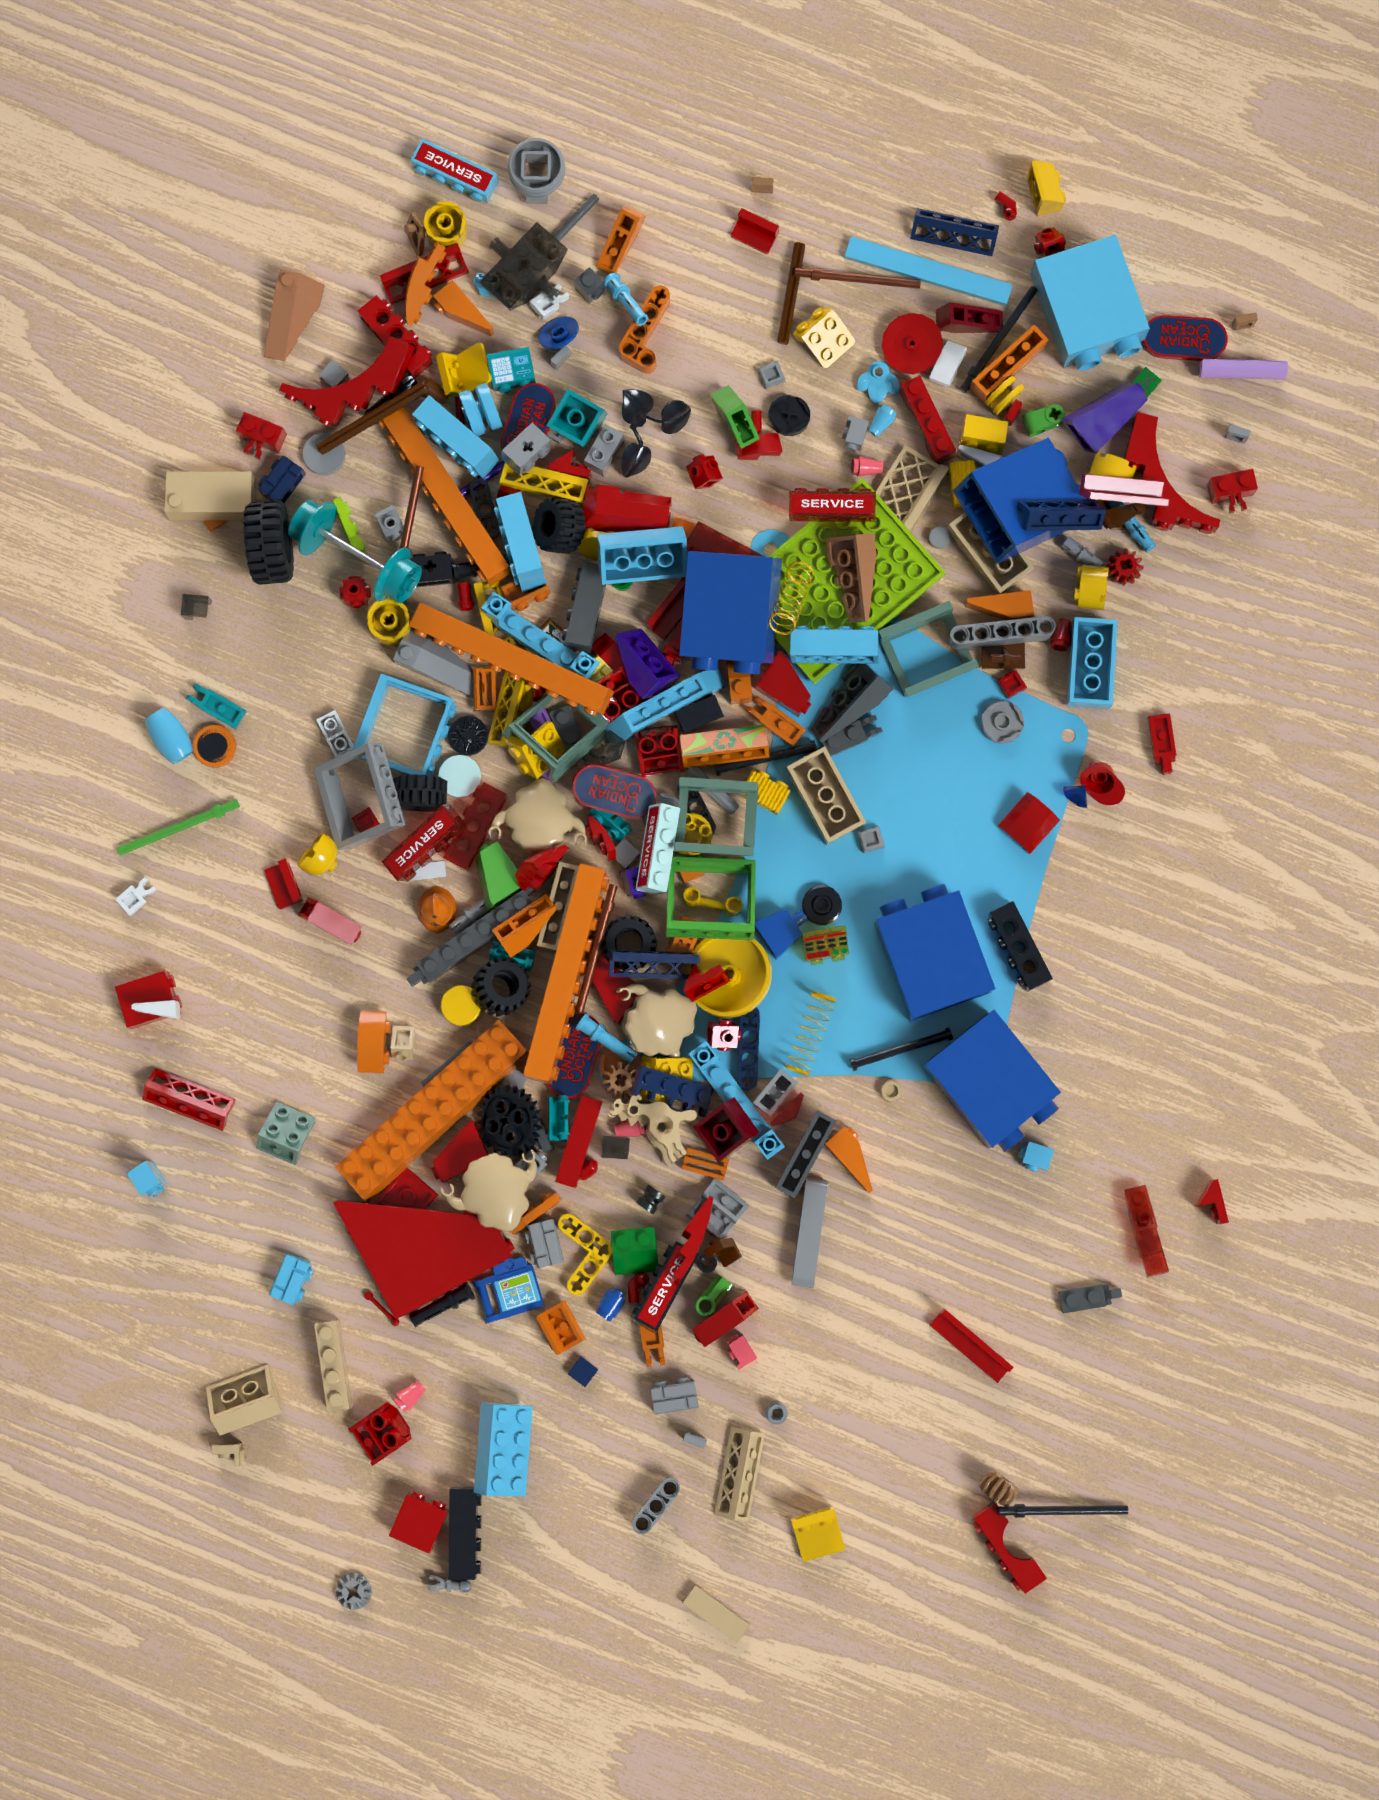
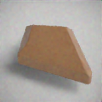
(416, 233)

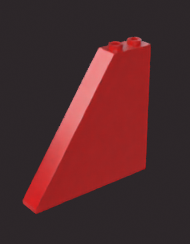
(420, 1250)

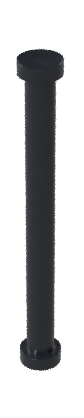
(811, 747)
(901, 1049)

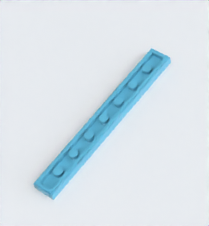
(928, 271)

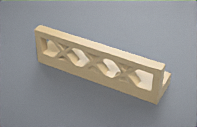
(743, 1475)

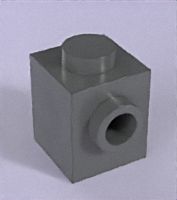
(589, 285)

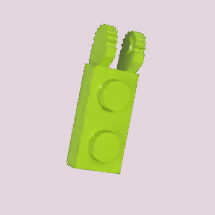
(350, 528)

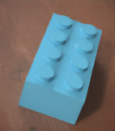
(455, 438)
(519, 542)
(642, 555)
(834, 646)
(1092, 663)
(503, 1449)

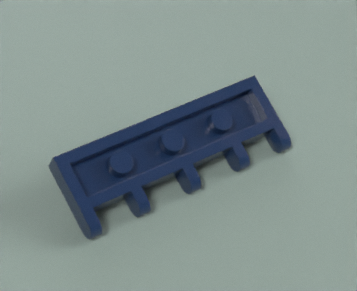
(672, 1088)

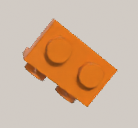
(520, 600)
(560, 1328)

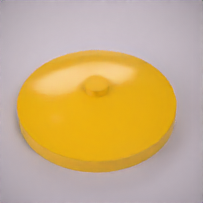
(748, 973)

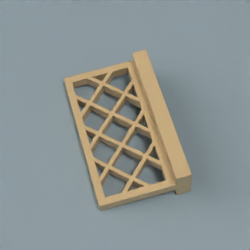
(928, 490)

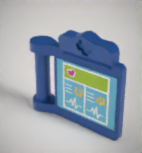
(514, 1289)

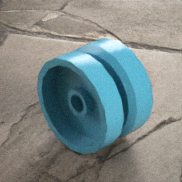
(479, 410)

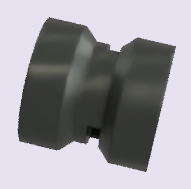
(650, 1199)

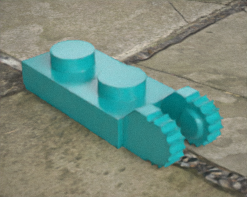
(218, 707)

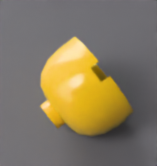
(320, 856)

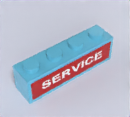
(454, 171)

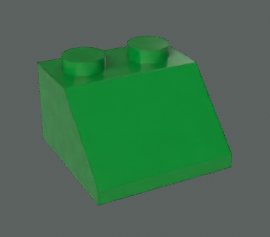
(634, 1250)

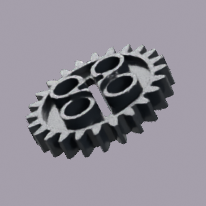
(509, 1120)

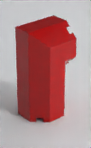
(613, 511)

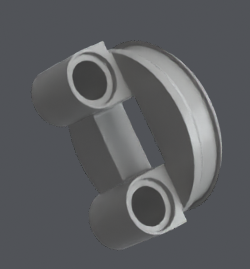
(536, 187)

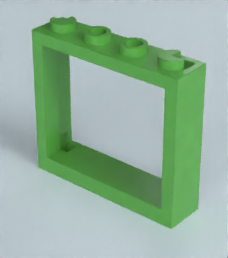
(712, 930)

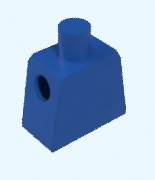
(780, 930)

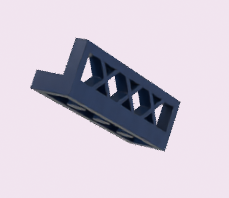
(954, 224)
(1061, 515)
(651, 956)

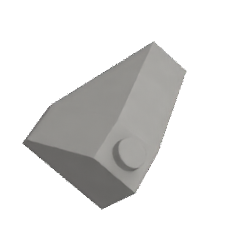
(434, 662)

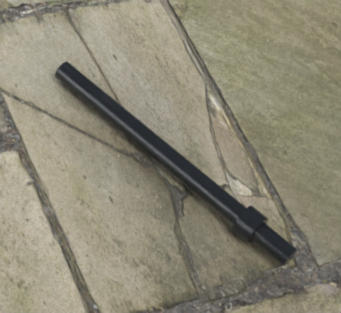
(975, 371)
(1021, 1510)

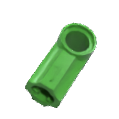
(714, 1294)

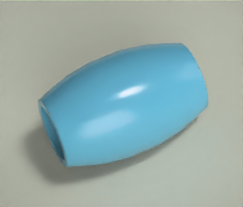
(168, 735)

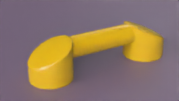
(693, 898)

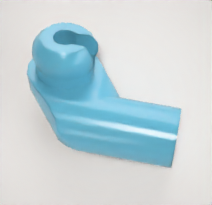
(481, 290)

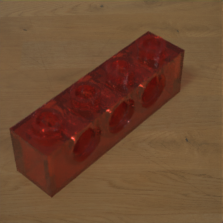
(465, 858)

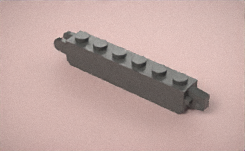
(468, 941)

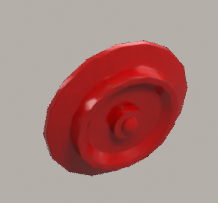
(912, 343)

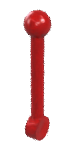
(369, 1296)

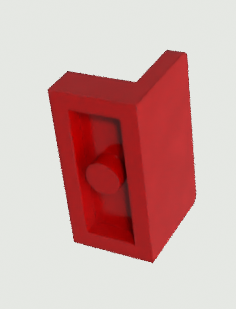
(755, 231)
(283, 884)

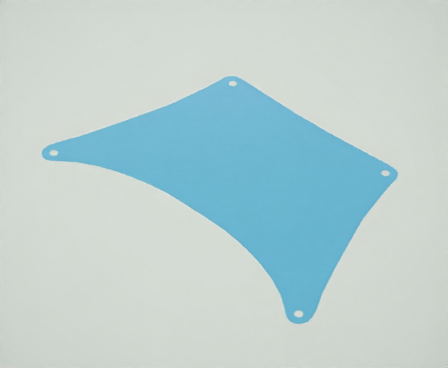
(938, 805)

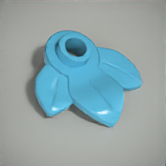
(878, 385)

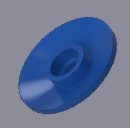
(558, 332)

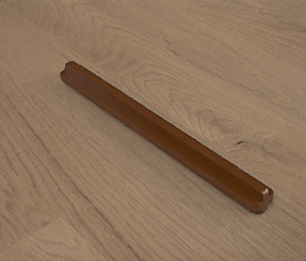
(372, 417)

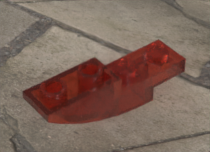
(1145, 1231)

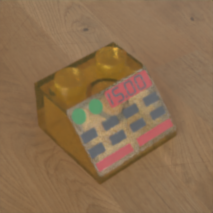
(825, 945)

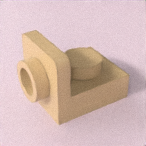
(402, 1043)
(226, 1450)

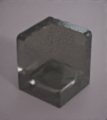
(194, 606)
(610, 749)
(615, 1147)

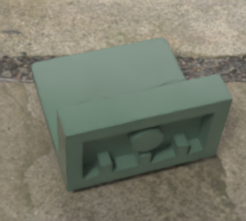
(285, 1133)

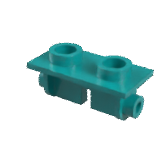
(616, 828)
(524, 958)
(558, 1118)

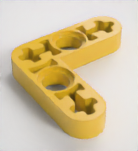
(592, 1256)

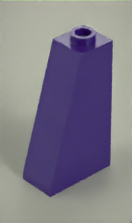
(1103, 417)

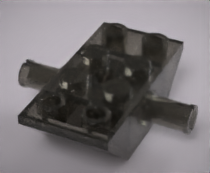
(534, 251)

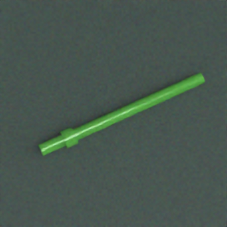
(216, 811)

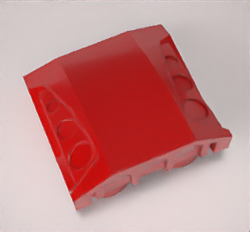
(624, 696)
(659, 750)
(1029, 822)
(539, 867)
(381, 1432)

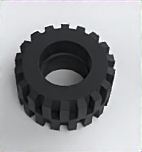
(558, 525)
(420, 792)
(625, 924)
(512, 975)

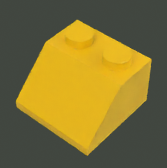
(1045, 187)

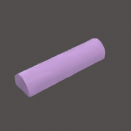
(1243, 369)

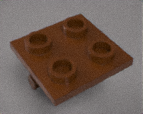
(1118, 516)
(1004, 656)

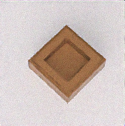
(762, 185)
(1244, 321)

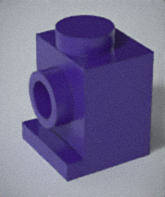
(627, 877)

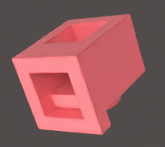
(740, 1350)

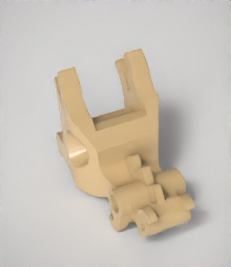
(660, 1124)

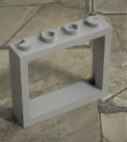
(335, 804)

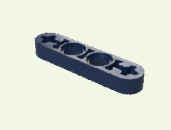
(749, 1047)

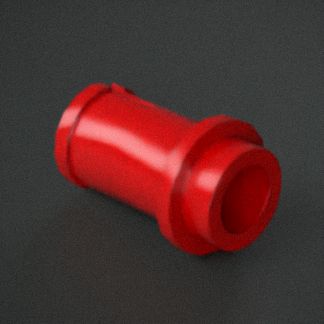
(465, 599)

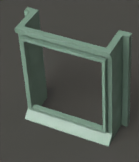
(942, 611)
(574, 754)
(719, 786)

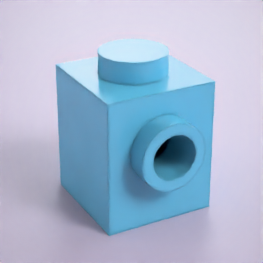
(1035, 1156)

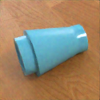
(882, 419)

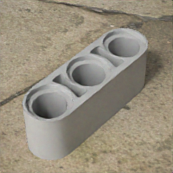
(651, 1515)

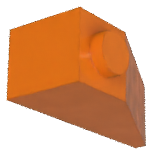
(620, 239)
(459, 308)
(1004, 606)
(739, 685)
(524, 926)
(848, 1151)

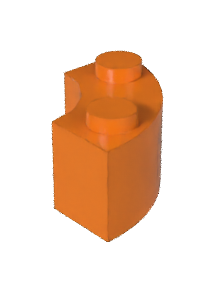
(372, 1042)

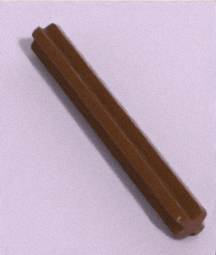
(791, 294)

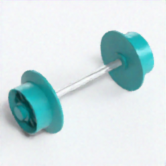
(313, 525)

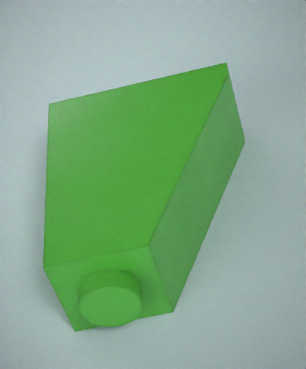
(735, 416)
(496, 875)

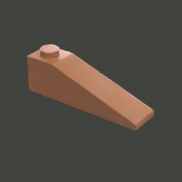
(292, 308)
(855, 566)

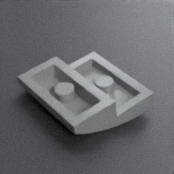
(725, 1209)

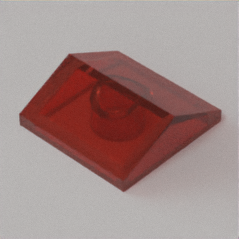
(789, 1113)

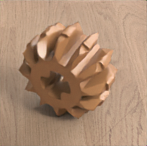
(613, 1079)
(999, 1488)

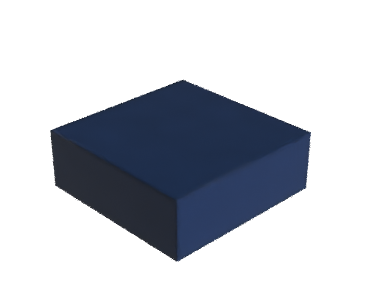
(583, 1371)

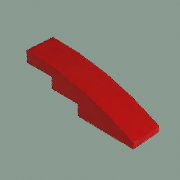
(579, 1141)
(694, 1234)

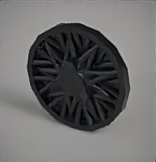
(468, 735)
(821, 905)

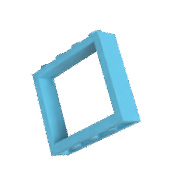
(374, 708)

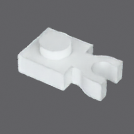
(544, 306)
(133, 898)

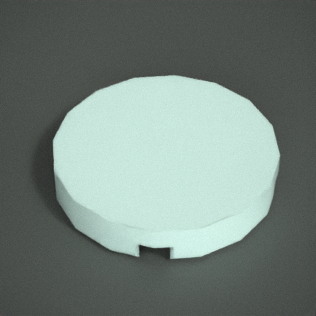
(462, 775)

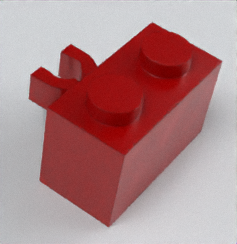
(260, 433)
(1232, 487)

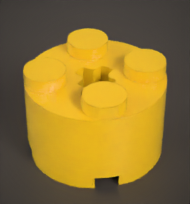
(436, 220)
(1111, 466)
(1092, 587)
(389, 610)

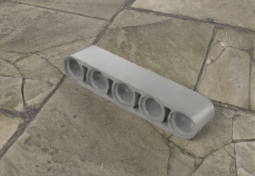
(1009, 626)
(809, 1232)

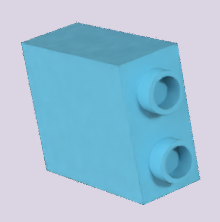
(1090, 303)

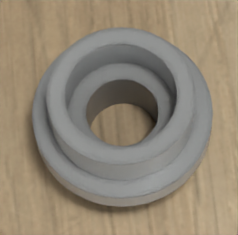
(776, 1420)

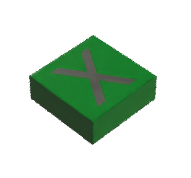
(1148, 381)

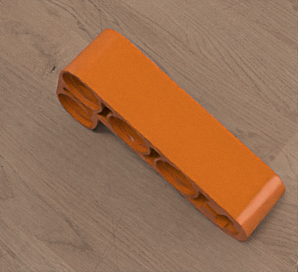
(638, 343)

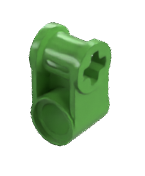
(1040, 420)

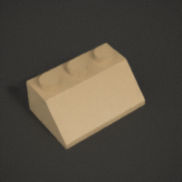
(243, 1400)

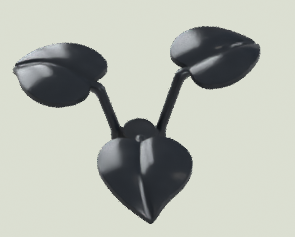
(635, 412)

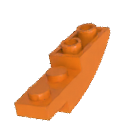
(417, 292)

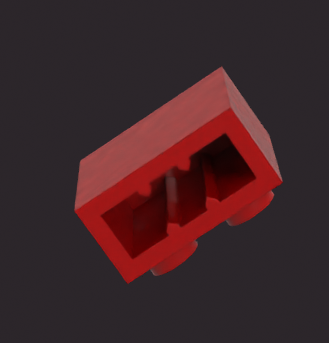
(419, 1521)

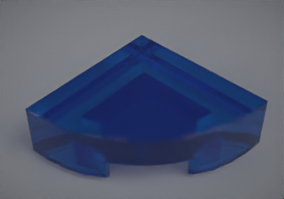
(1076, 794)

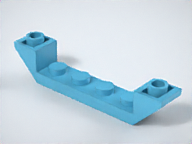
(535, 639)
(666, 703)
(727, 1089)

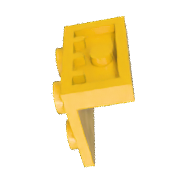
(818, 1534)

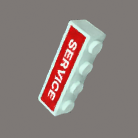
(657, 848)

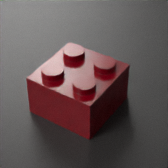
(726, 1129)

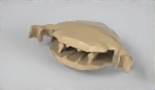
(539, 818)
(657, 1020)
(495, 1191)

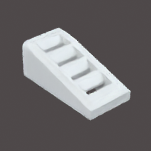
(981, 457)
(161, 1008)

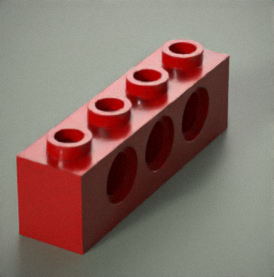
(378, 308)

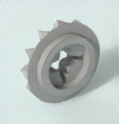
(364, 1591)

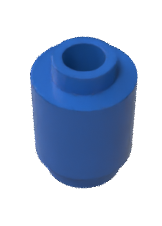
(611, 1304)

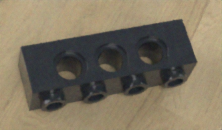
(1010, 914)

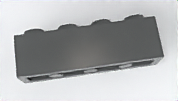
(585, 610)
(806, 1154)

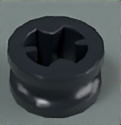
(709, 1269)

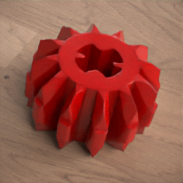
(1130, 573)

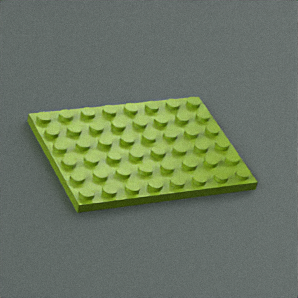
(900, 576)

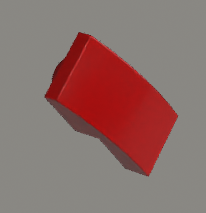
(767, 445)
(600, 836)

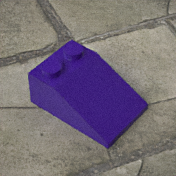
(645, 664)

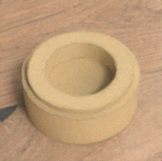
(891, 1091)

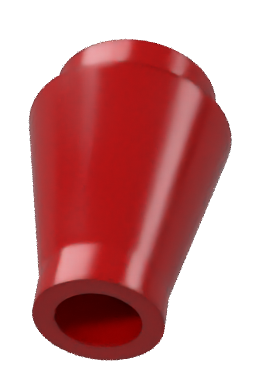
(1062, 635)

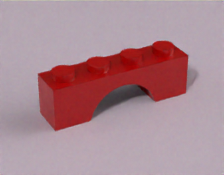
(922, 407)
(1024, 1570)

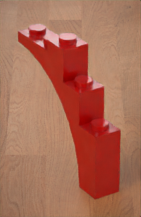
(384, 374)
(1143, 454)

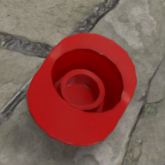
(1102, 783)

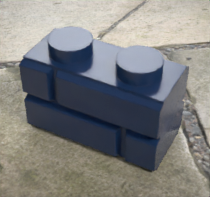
(281, 480)

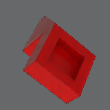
(608, 651)

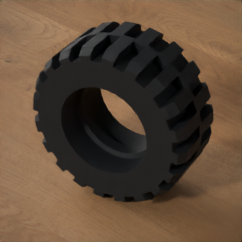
(268, 542)

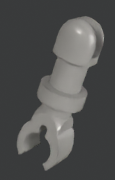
(463, 1585)

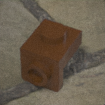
(724, 1249)

